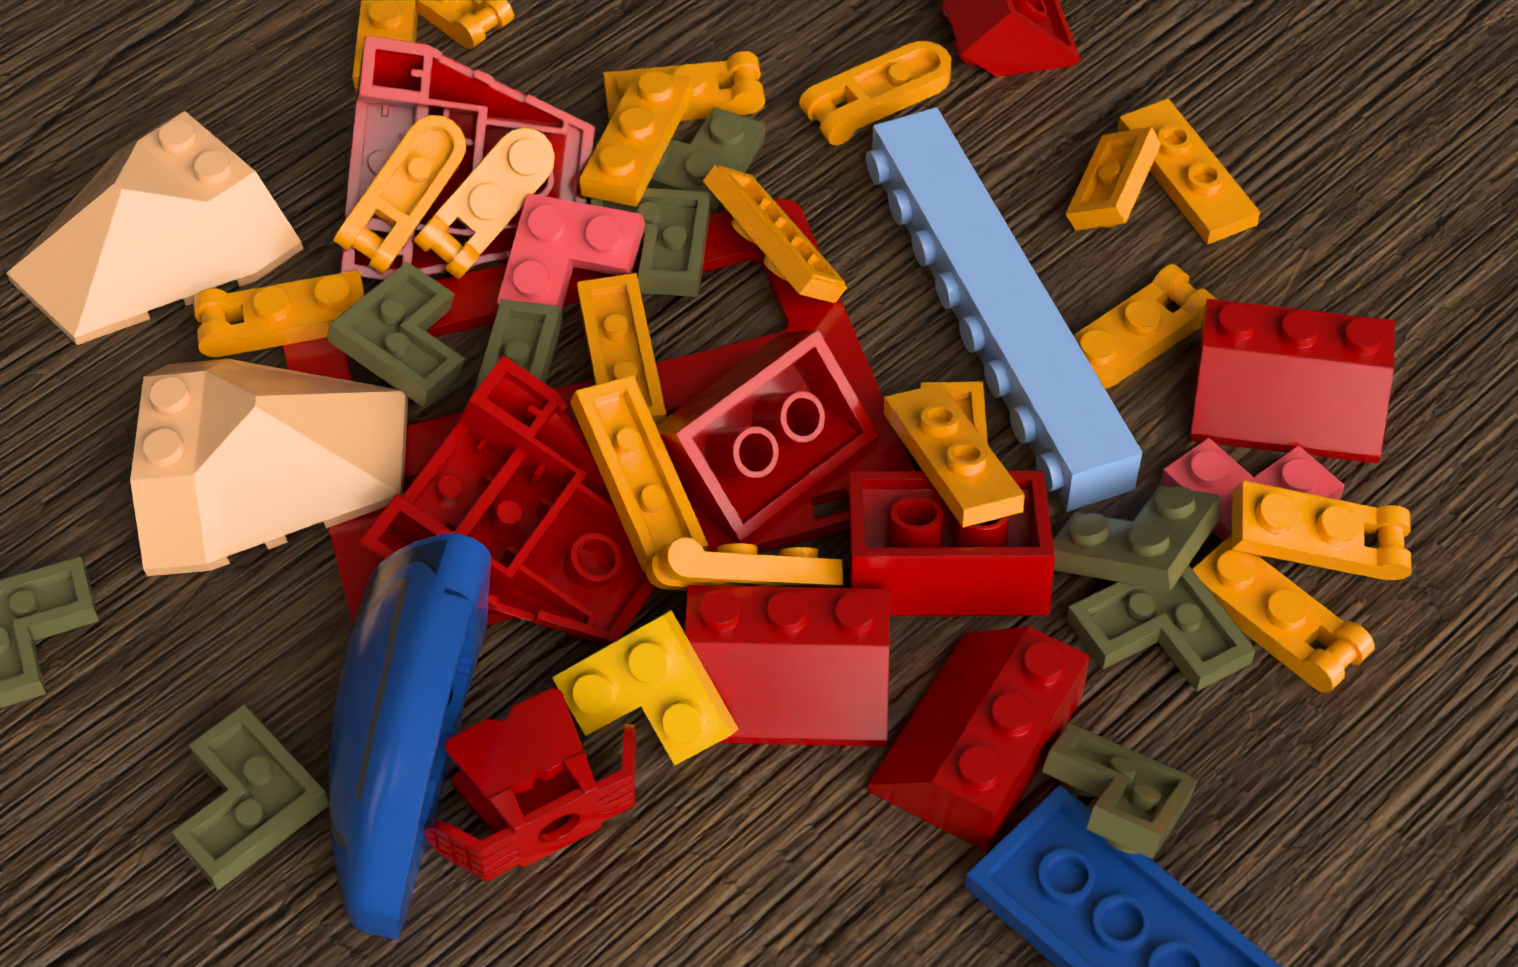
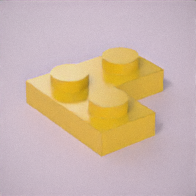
(659, 673)

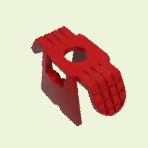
(529, 787)

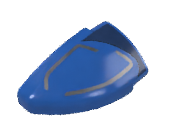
(392, 716)

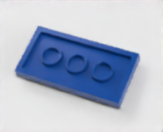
(1098, 904)

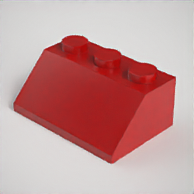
(1011, 35)
(1292, 380)
(766, 432)
(935, 567)
(796, 661)
(983, 732)

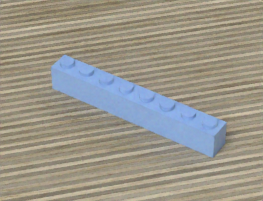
(1004, 311)

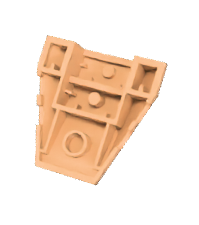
(154, 230)
(256, 453)

